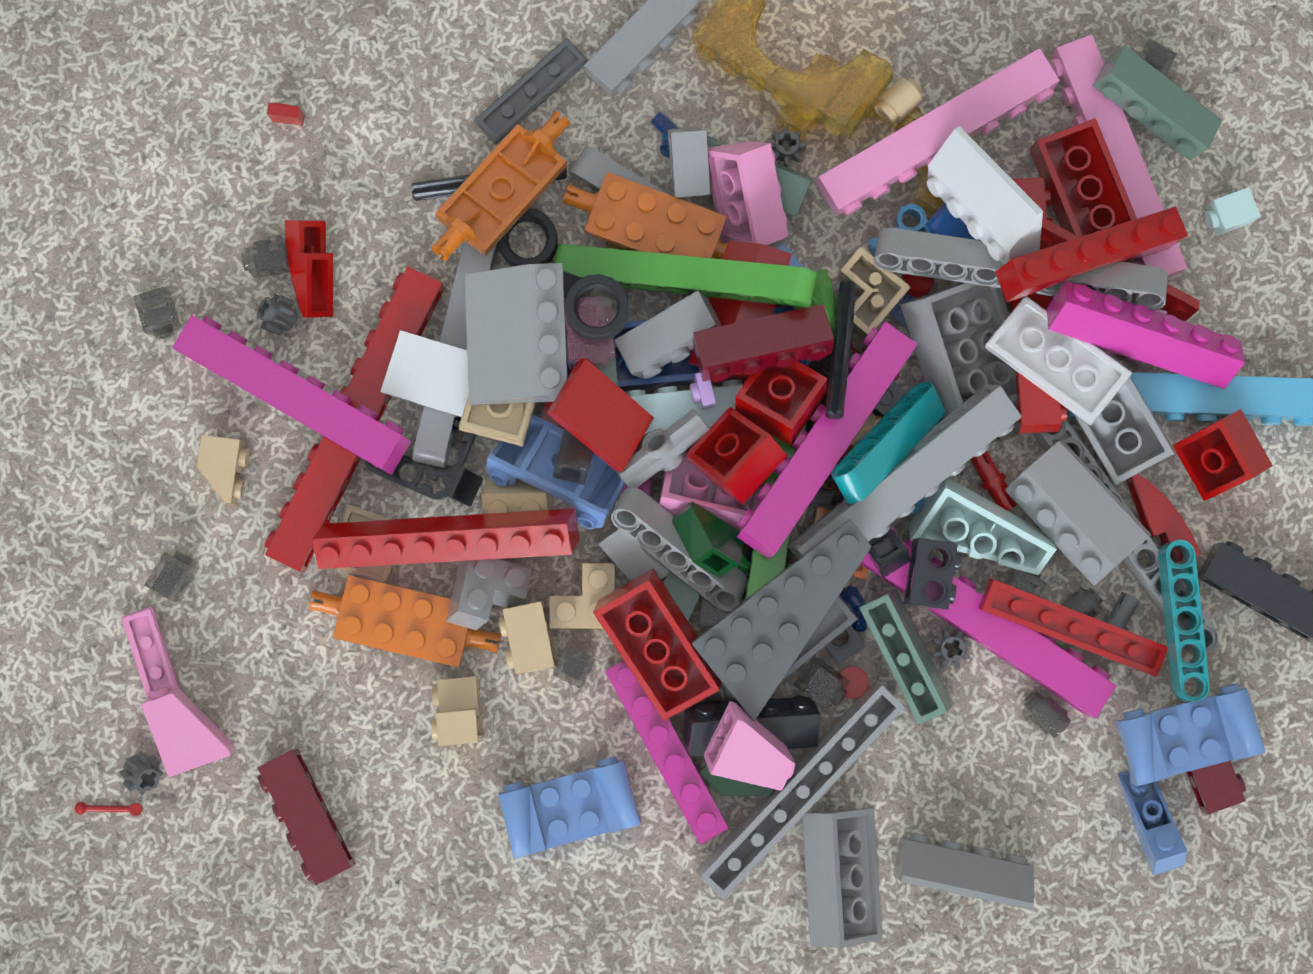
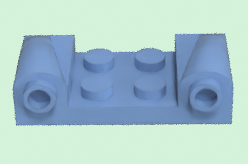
(536, 463)
(1190, 735)
(569, 808)

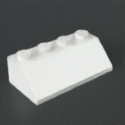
(985, 198)

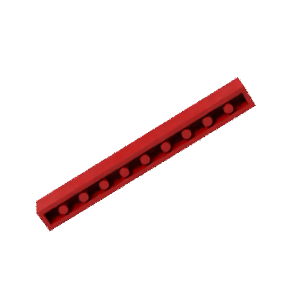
(331, 464)

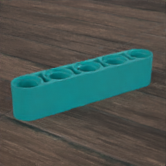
(888, 442)
(1194, 634)

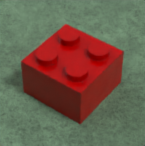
(781, 399)
(736, 455)
(1222, 455)

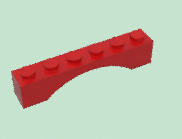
(1074, 257)

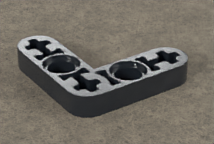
(435, 472)

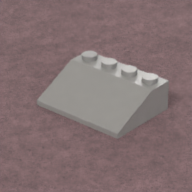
(516, 334)
(952, 338)

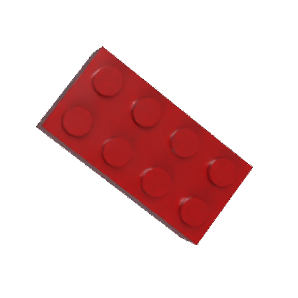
(657, 644)

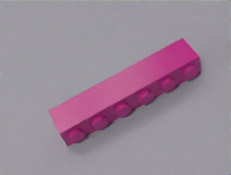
(1145, 334)
(669, 756)

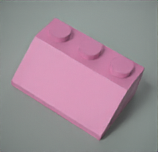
(747, 192)
(689, 484)

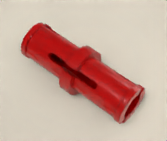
(993, 480)

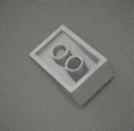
(1127, 435)

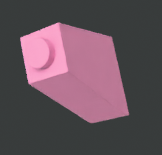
(183, 731)
(748, 751)

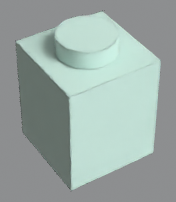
(1231, 211)

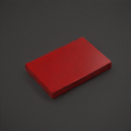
(600, 415)

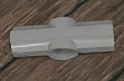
(663, 449)

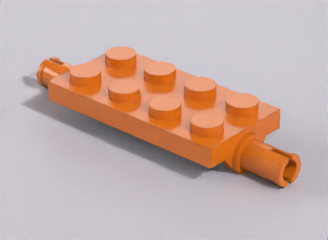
(501, 188)
(648, 219)
(400, 621)

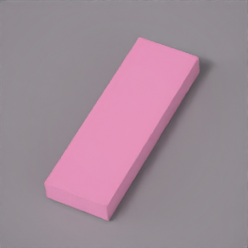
(150, 650)

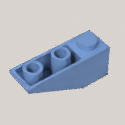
(1154, 825)

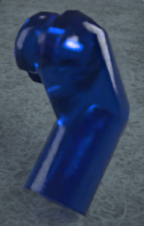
(663, 124)
(852, 596)

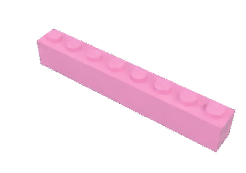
(1078, 68)
(917, 143)

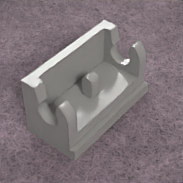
(689, 162)

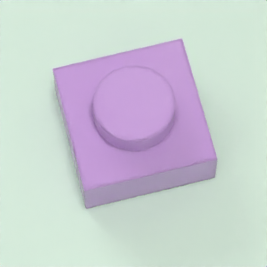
(702, 392)

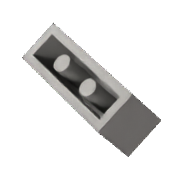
(666, 335)

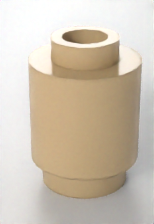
(899, 100)

